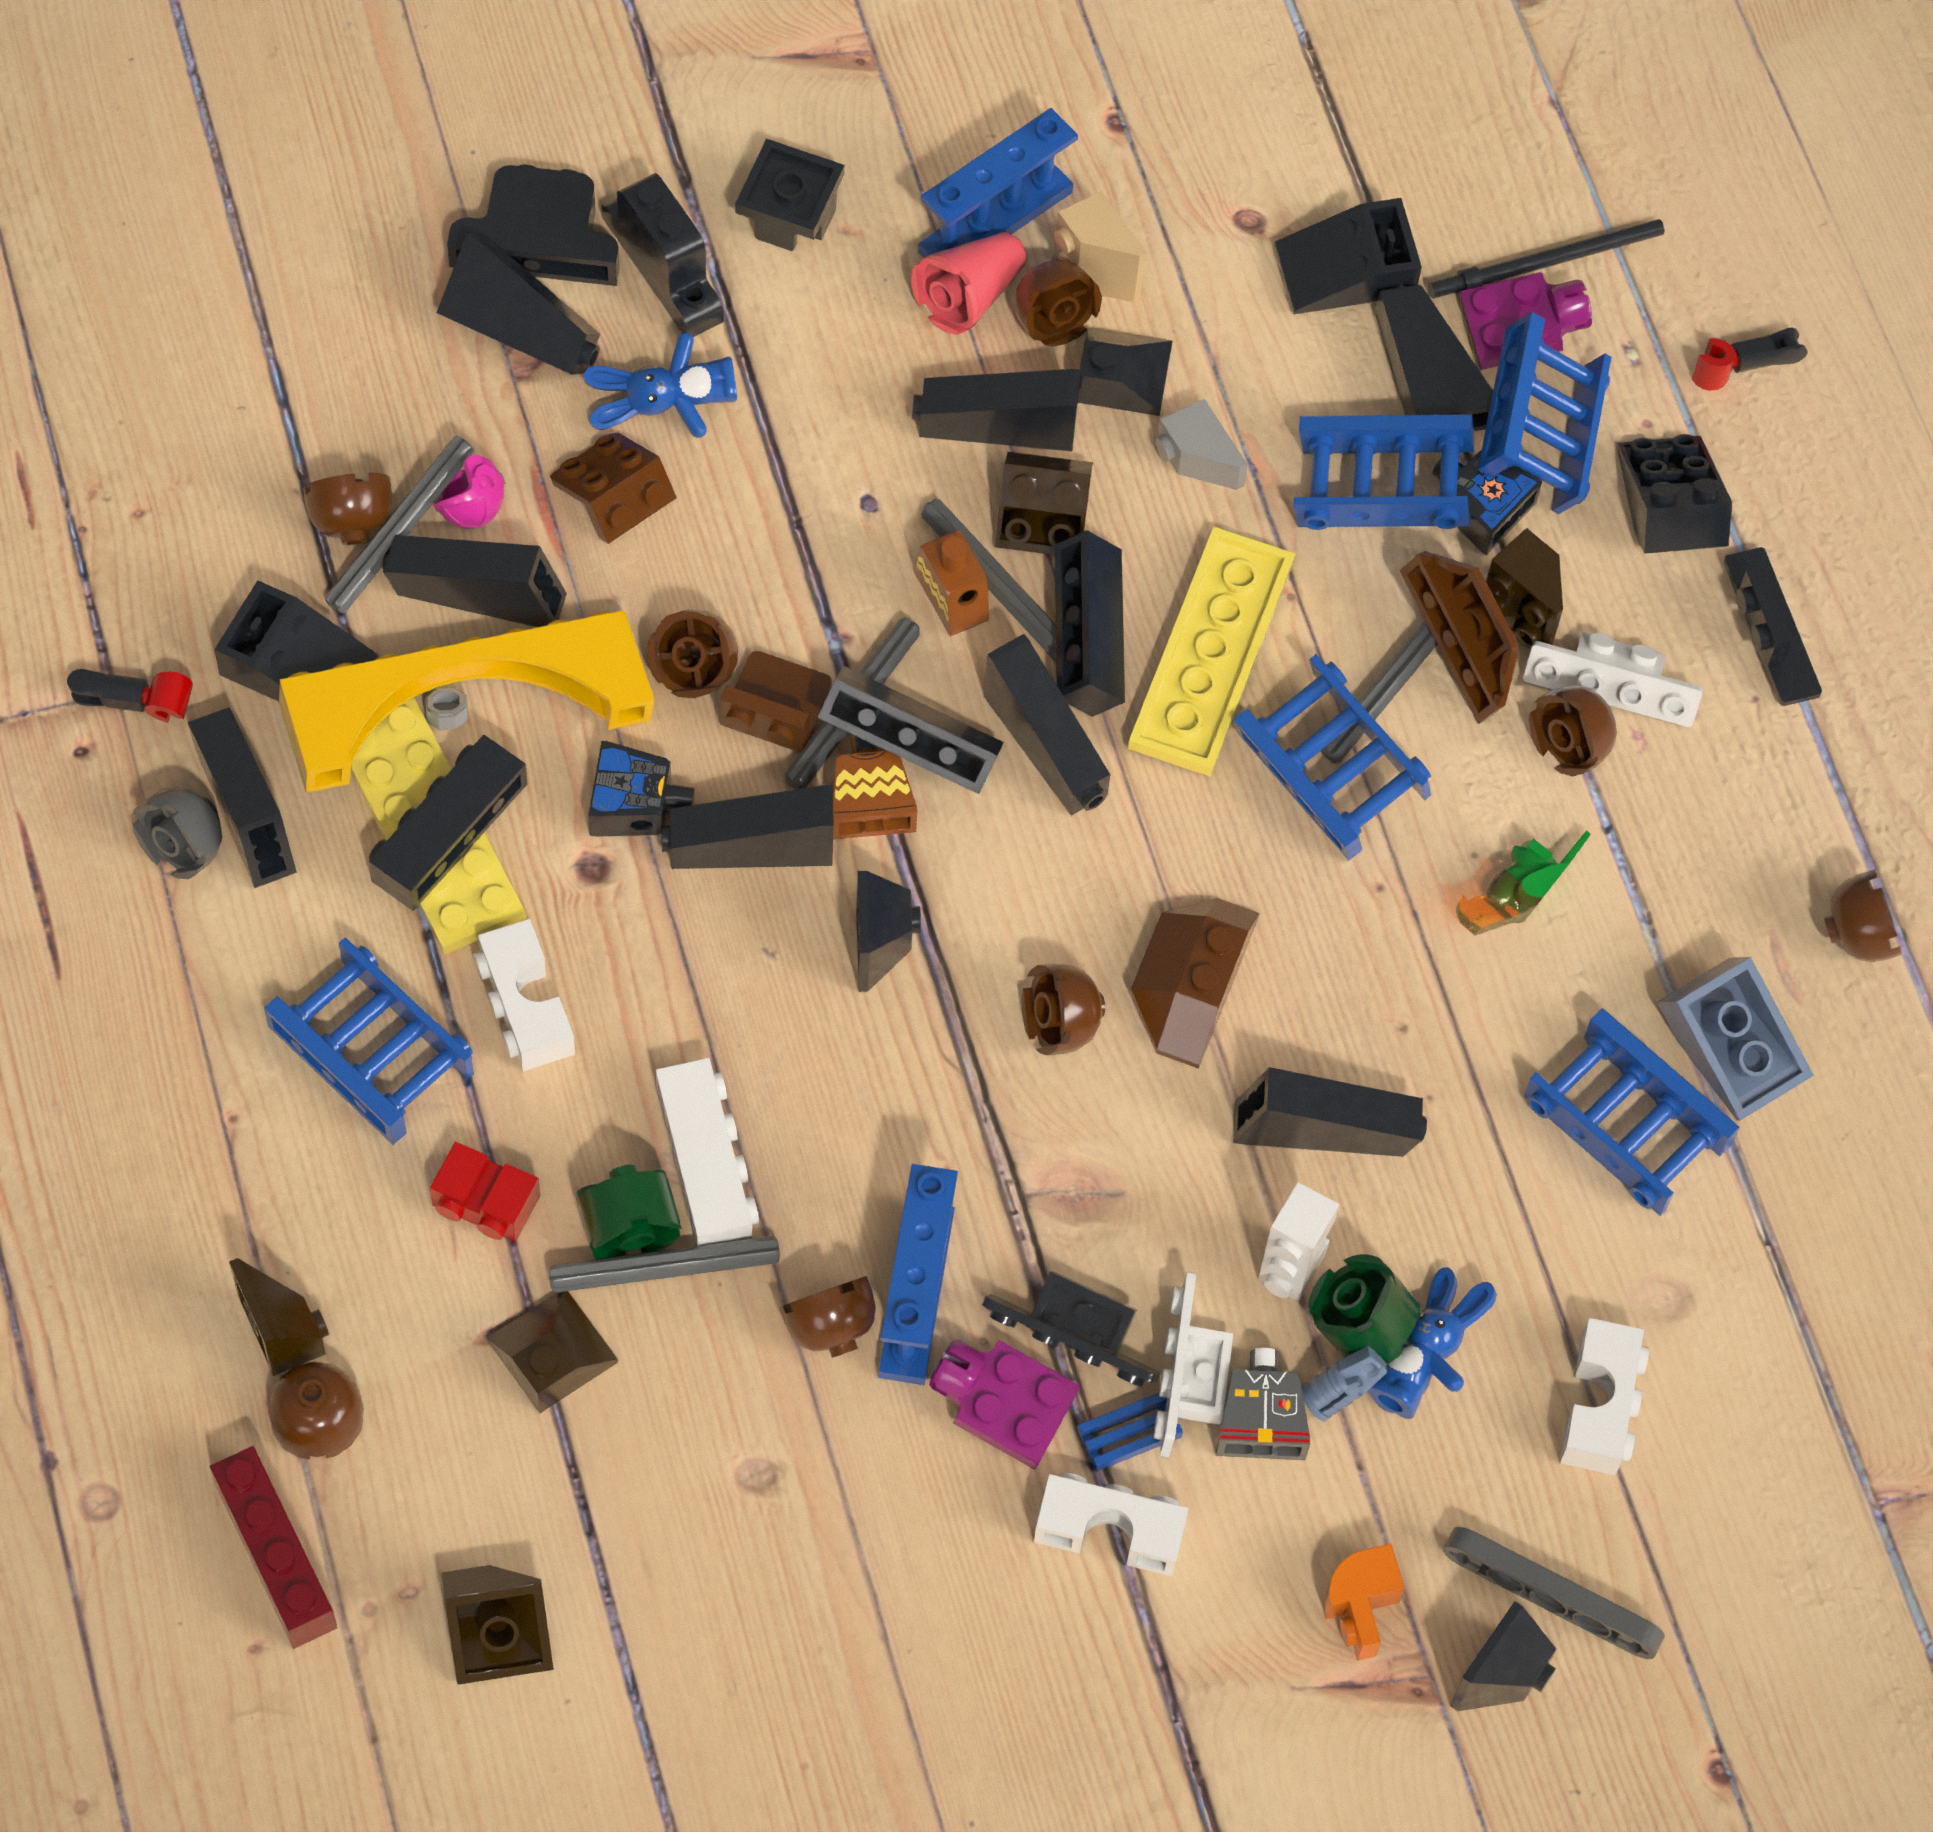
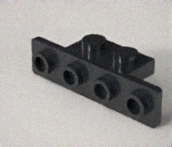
(1772, 626)
(1080, 1319)

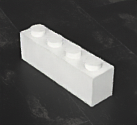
(704, 1153)

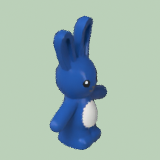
(658, 389)
(1431, 1341)

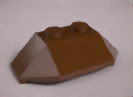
(1466, 628)
(1190, 975)

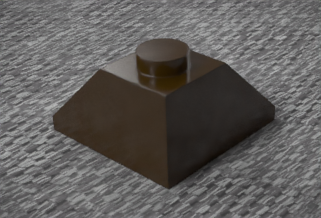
(279, 1319)
(552, 1350)
(496, 1623)

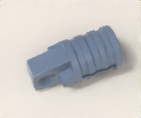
(1343, 1383)

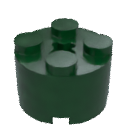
(629, 1212)
(1364, 1308)

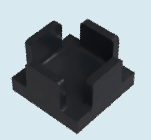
(790, 194)

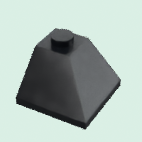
(1124, 371)
(883, 926)
(1508, 1664)

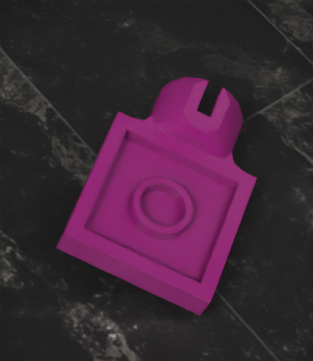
(1500, 304)
(1004, 1397)

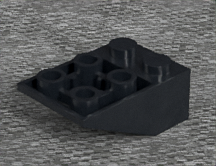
(1349, 257)
(1675, 494)
(280, 637)

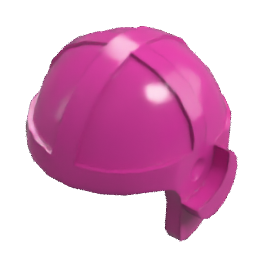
(473, 494)

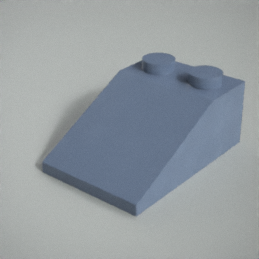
(1736, 1036)

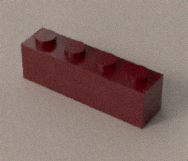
(273, 1547)

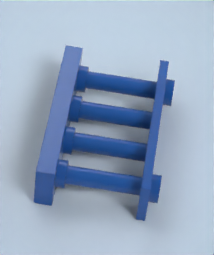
(1001, 186)
(1511, 416)
(1384, 435)
(1317, 796)
(1643, 1071)
(356, 1081)
(917, 1274)

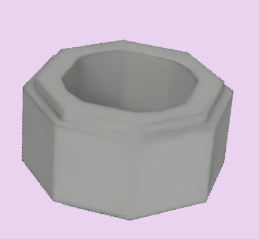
(446, 708)

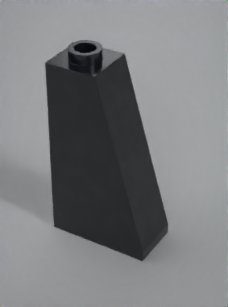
(511, 306)
(1428, 359)
(1001, 408)
(477, 577)
(1044, 725)
(243, 797)
(754, 831)
(1327, 1115)

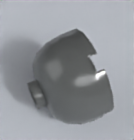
(180, 829)

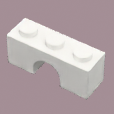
(536, 1030)
(1297, 1242)
(1599, 1435)
(1075, 1506)

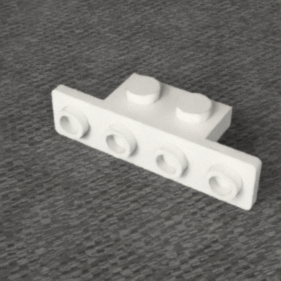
(1620, 673)
(1198, 1370)

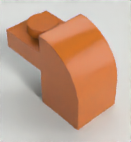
(1357, 1586)

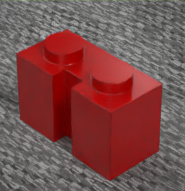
(484, 1193)

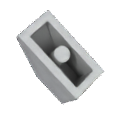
(1200, 447)

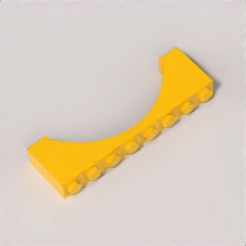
(582, 659)

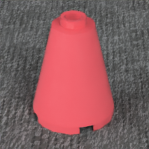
(967, 280)

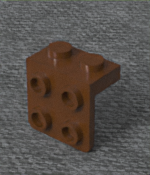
(616, 484)
(775, 700)

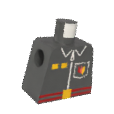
(1264, 1412)

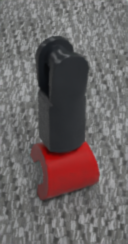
(1716, 364)
(165, 696)

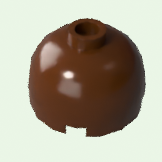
(1056, 302)
(349, 506)
(692, 653)
(1574, 728)
(1862, 920)
(1061, 1008)
(832, 1317)
(316, 1410)

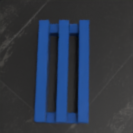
(1115, 1418)

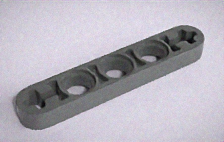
(1554, 1593)

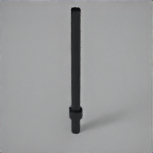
(1474, 277)

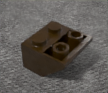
(1042, 502)
(1528, 588)

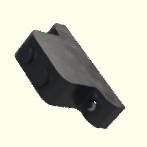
(544, 225)
(665, 251)

